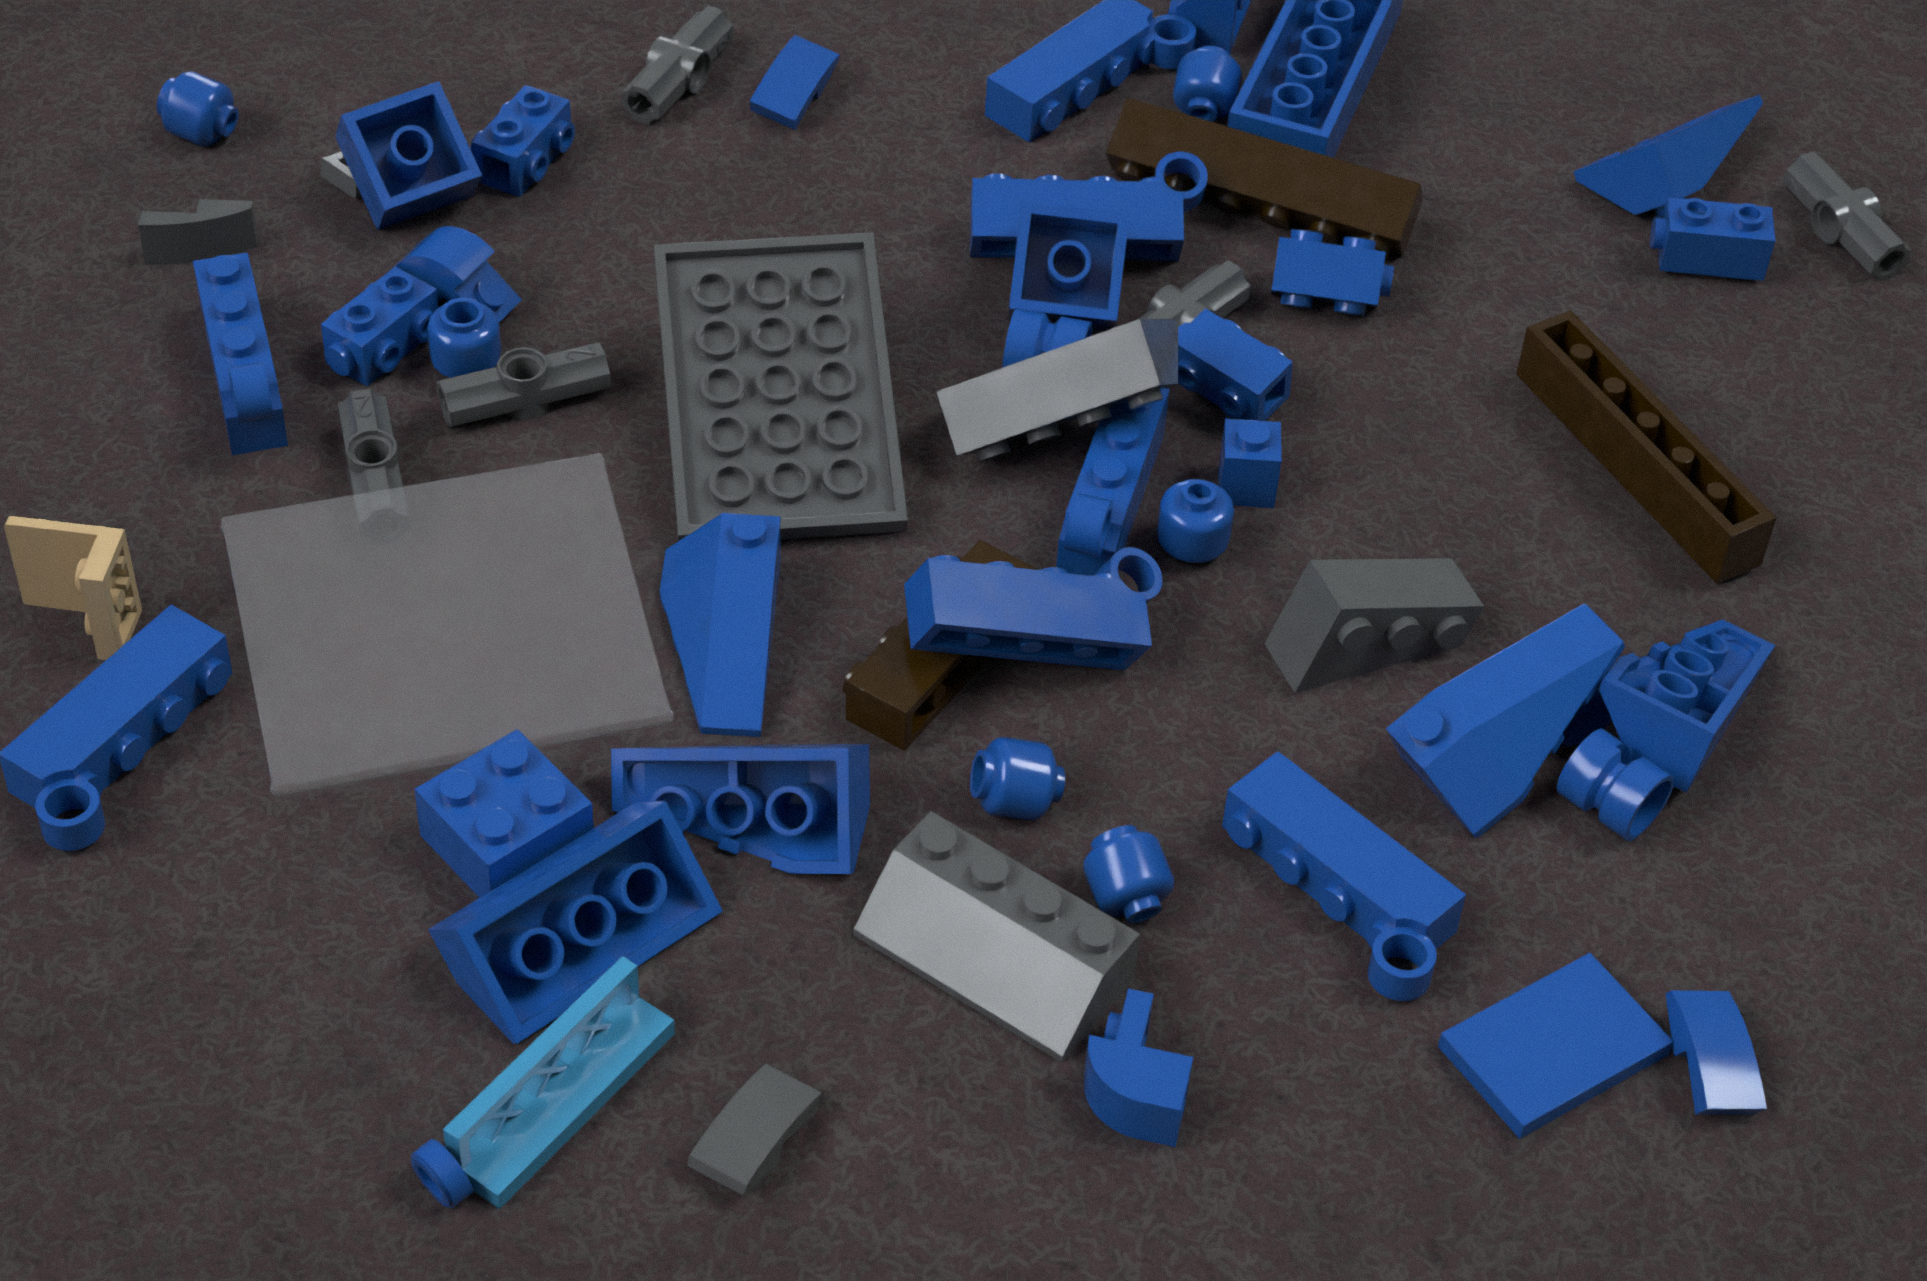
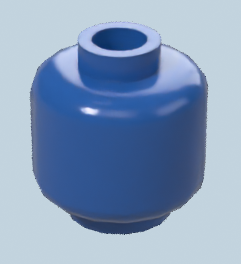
(1207, 82)
(197, 108)
(463, 337)
(1195, 521)
(1016, 779)
(1128, 874)

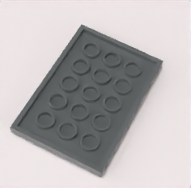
(779, 384)

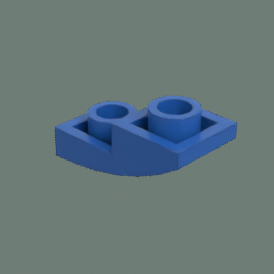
(793, 81)
(1718, 1052)

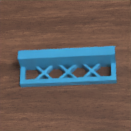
(557, 1084)

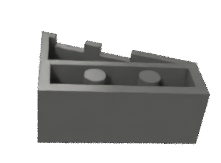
(1370, 616)

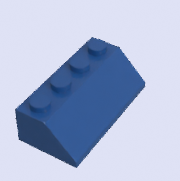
(573, 915)

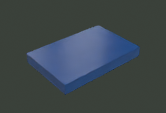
(1555, 1045)

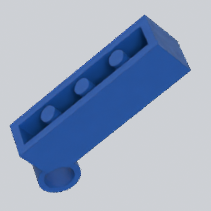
(1082, 63)
(1153, 207)
(240, 354)
(1111, 486)
(1034, 612)
(112, 723)
(1348, 869)

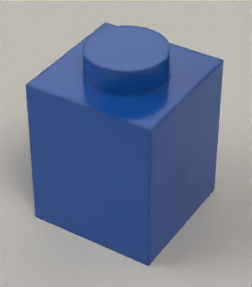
(1250, 462)

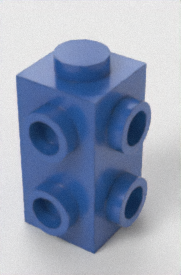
(523, 140)
(1714, 238)
(1345, 274)
(379, 326)
(1232, 368)

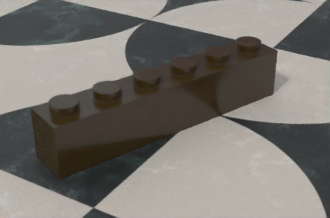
(1268, 177)
(1645, 447)

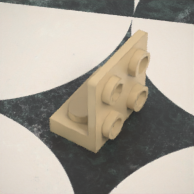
(78, 571)

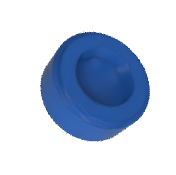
(441, 1173)

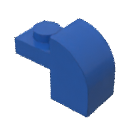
(458, 268)
(1133, 1085)

